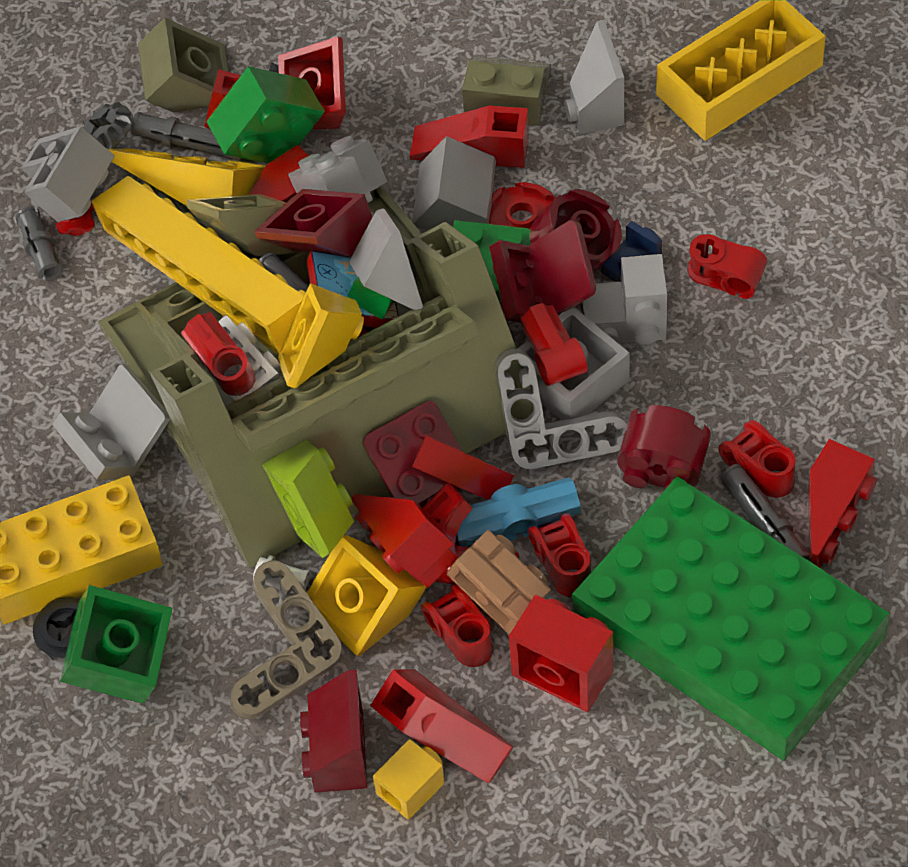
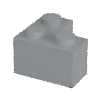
(347, 168)
(66, 172)
(635, 306)

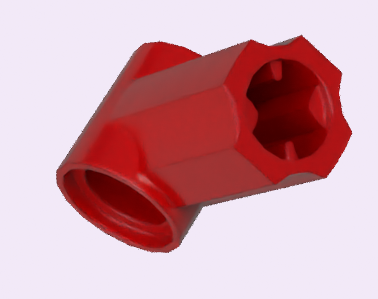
(219, 353)
(555, 353)

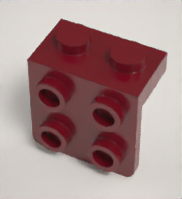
(547, 272)
(396, 448)

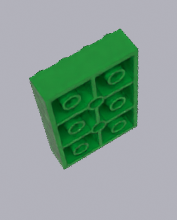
(731, 617)

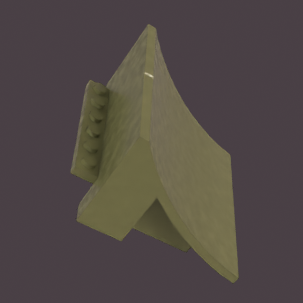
(422, 356)

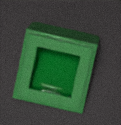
(369, 299)

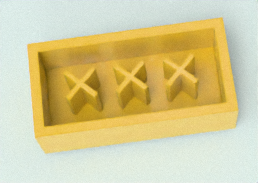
(739, 66)
(72, 545)

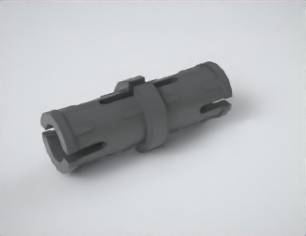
(38, 243)

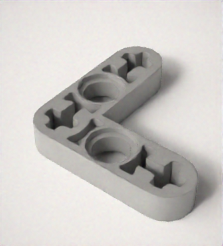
(535, 428)

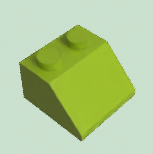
(310, 495)

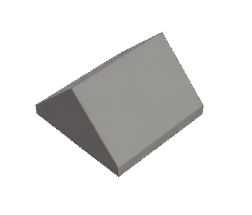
(454, 185)
(383, 262)

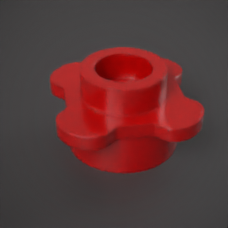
(79, 225)

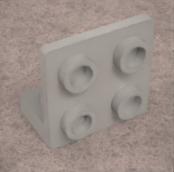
(118, 428)

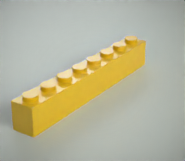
(200, 260)

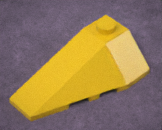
(187, 175)

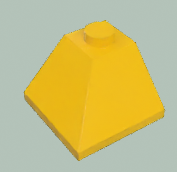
(318, 333)
(362, 594)

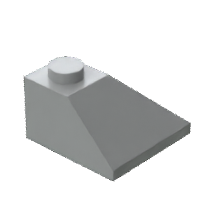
(597, 85)

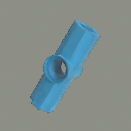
(517, 509)

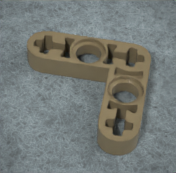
(297, 655)

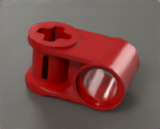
(728, 268)
(759, 455)
(560, 550)
(456, 620)

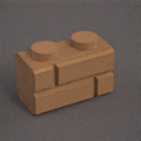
(498, 579)

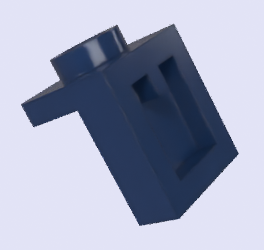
(638, 242)

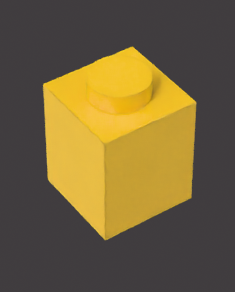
(409, 778)

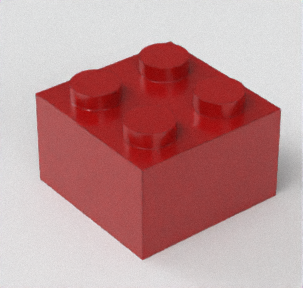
(561, 652)

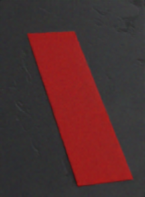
(460, 469)

